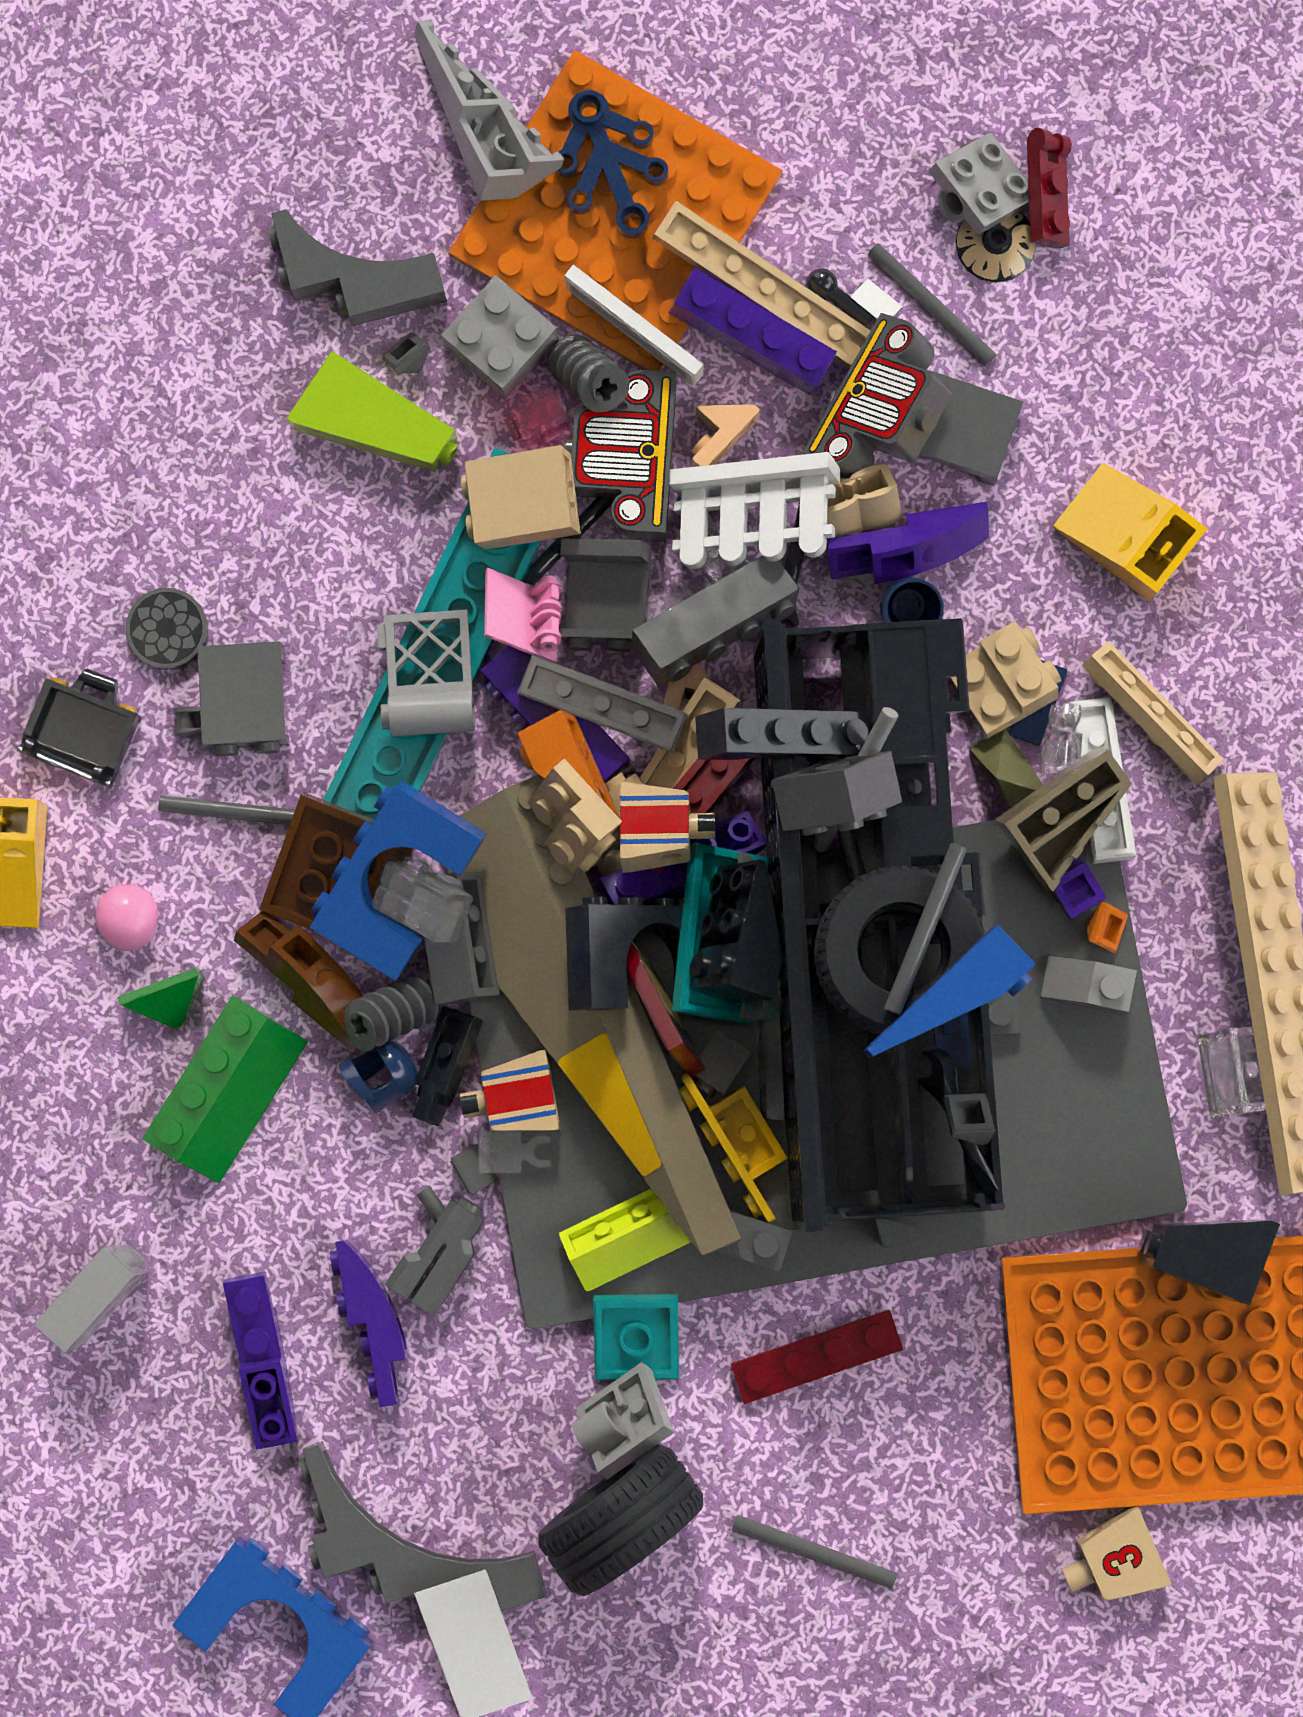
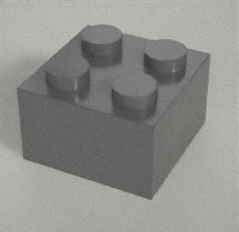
(837, 793)

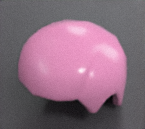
(127, 917)

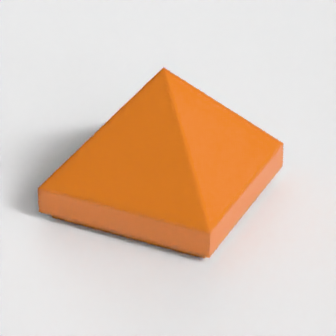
(1106, 926)

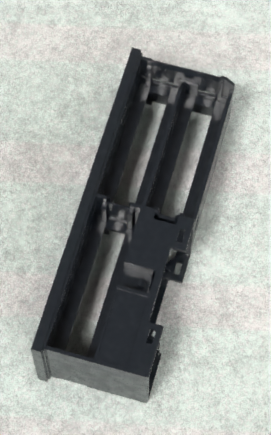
(907, 671)

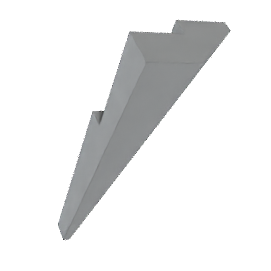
(494, 144)

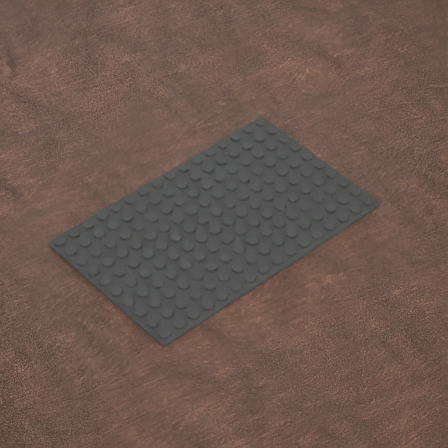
(1074, 1097)

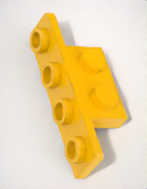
(743, 1136)

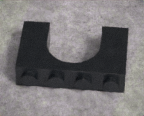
(599, 945)

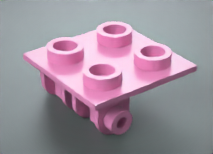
(523, 614)

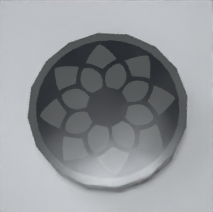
(166, 628)

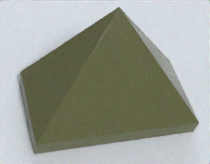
(1006, 768)

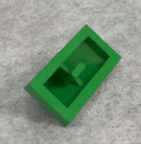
(167, 999)

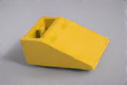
(1130, 530)
(21, 861)

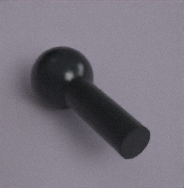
(825, 284)

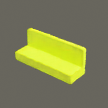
(621, 1239)

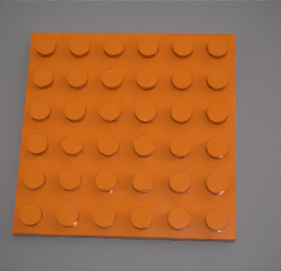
(538, 237)

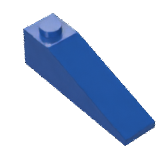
(979, 976)

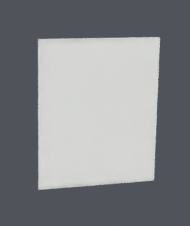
(875, 300)

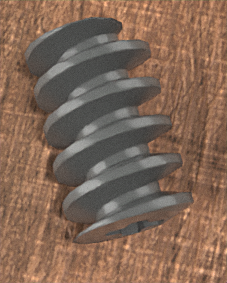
(588, 373)
(389, 1013)

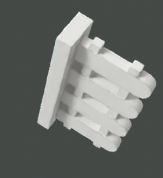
(753, 483)

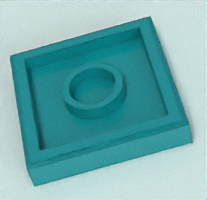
(636, 1331)

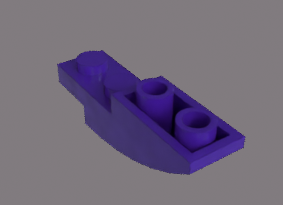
(908, 550)
(733, 833)
(368, 1302)
(261, 1360)

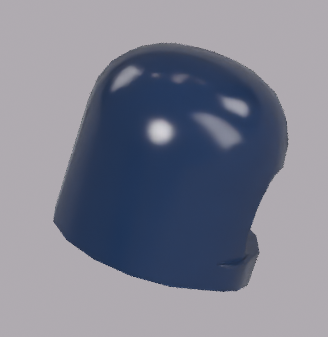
(901, 601)
(402, 1070)

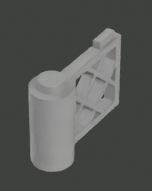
(423, 706)

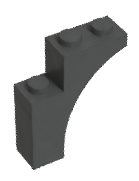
(368, 287)

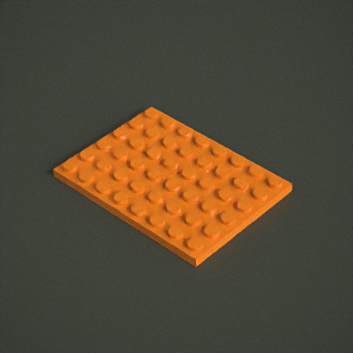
(1151, 1384)

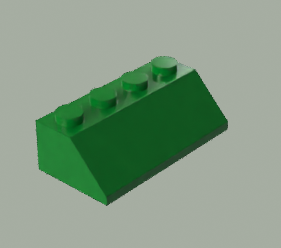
(225, 1089)

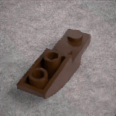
(305, 967)

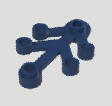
(607, 157)

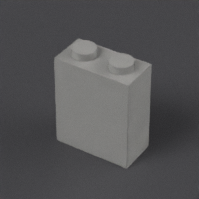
(92, 1297)

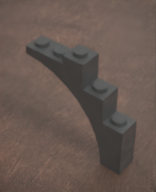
(400, 1566)

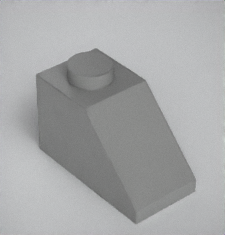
(1088, 984)

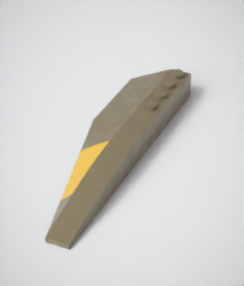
(606, 1053)

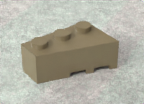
(1064, 813)

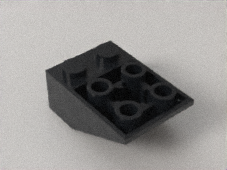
(739, 937)

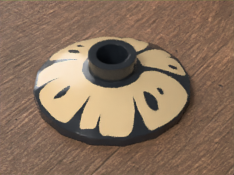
(994, 261)

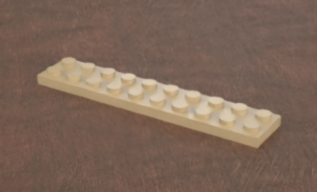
(1270, 953)

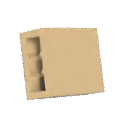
(521, 497)

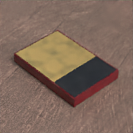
(660, 1010)

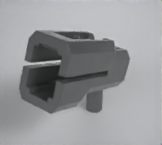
(450, 1226)

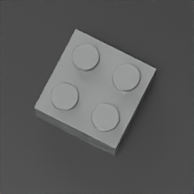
(500, 337)

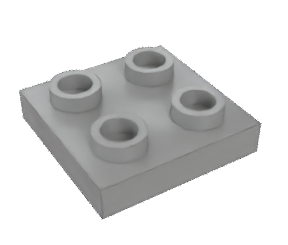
(980, 184)
(623, 1421)

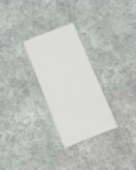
(473, 1645)

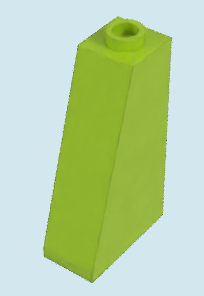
(369, 416)

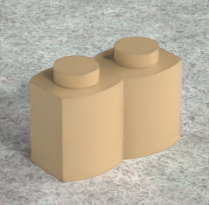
(864, 502)

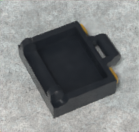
(79, 729)

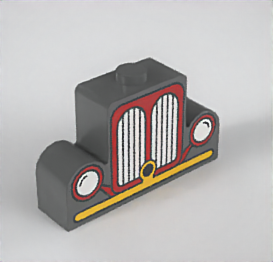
(884, 400)
(629, 455)

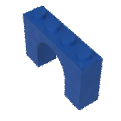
(403, 820)
(247, 1577)

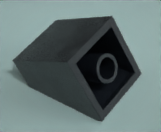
(1212, 1255)

